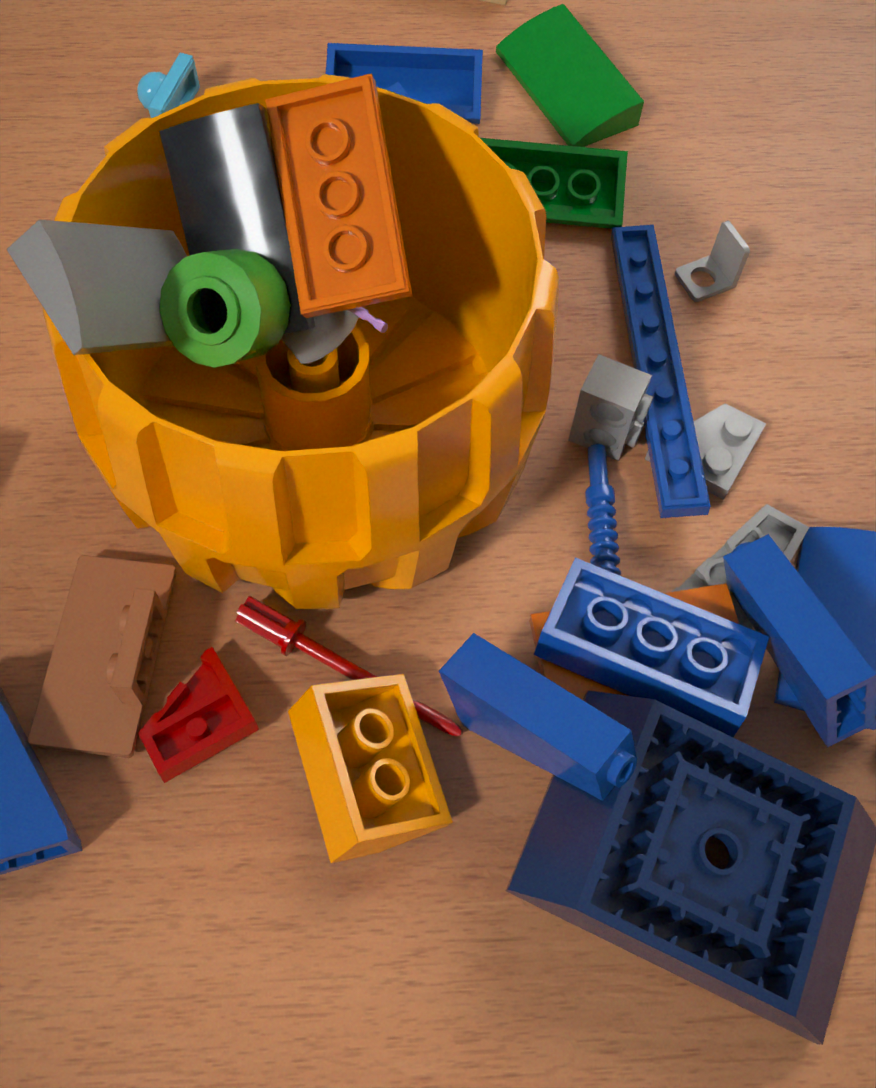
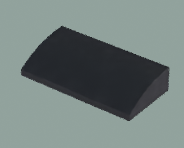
(231, 197)

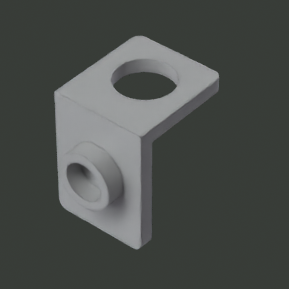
(723, 264)

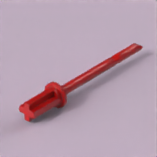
(289, 634)

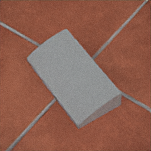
(99, 281)

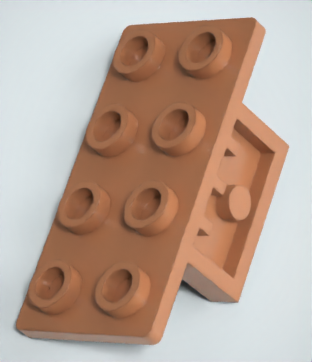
(103, 657)

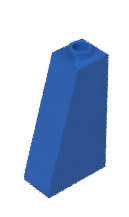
(804, 640)
(537, 718)
(31, 815)

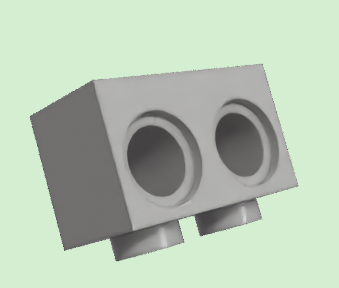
(611, 407)

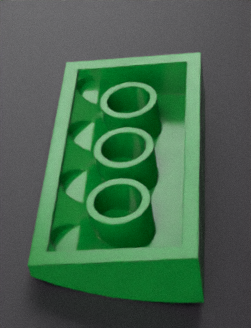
(570, 78)
(571, 181)

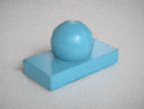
(164, 92)

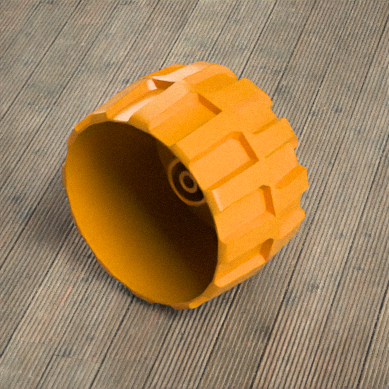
(378, 447)

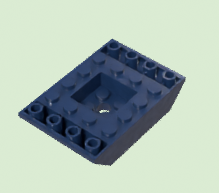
(638, 874)

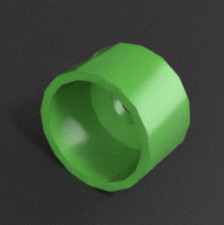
(254, 303)

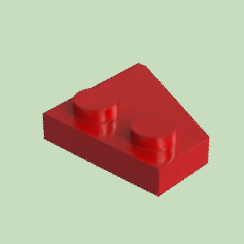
(197, 720)

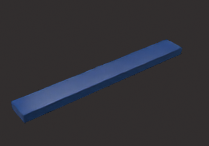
(655, 350)

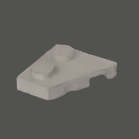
(724, 445)

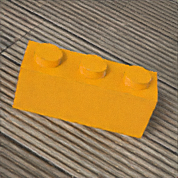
(367, 765)

